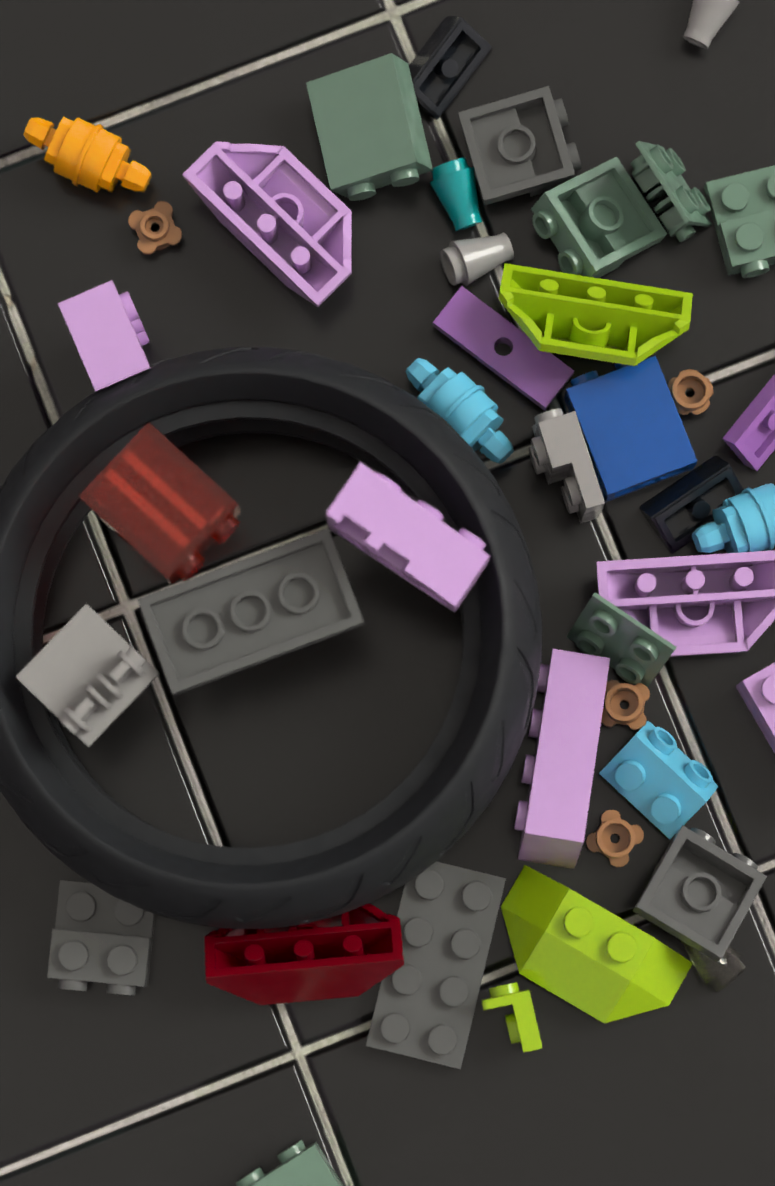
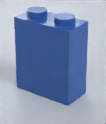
(630, 427)

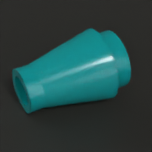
(457, 191)

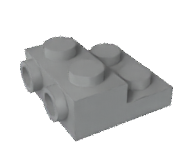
(563, 455)

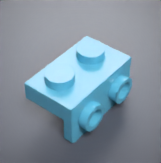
(660, 779)

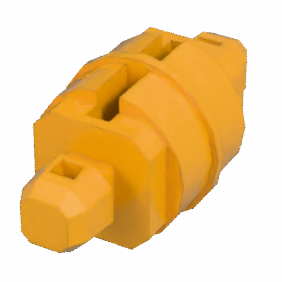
(87, 154)

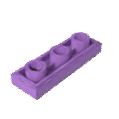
(480, 329)

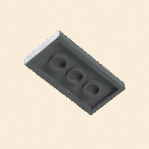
(250, 611)
(445, 941)

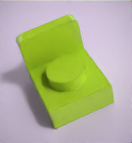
(522, 1023)

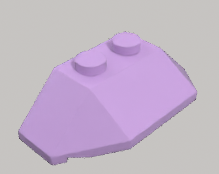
(278, 214)
(696, 600)

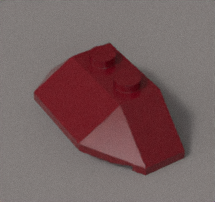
(308, 960)

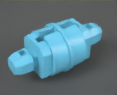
(462, 407)
(741, 524)

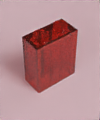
(162, 505)

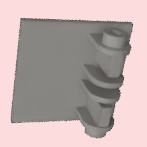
(87, 675)

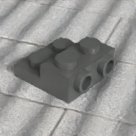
(519, 145)
(700, 892)
(99, 940)

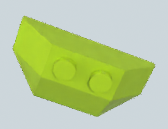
(593, 314)
(587, 951)

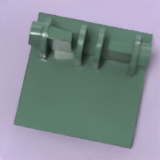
(665, 168)
(630, 645)

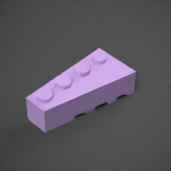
(563, 759)

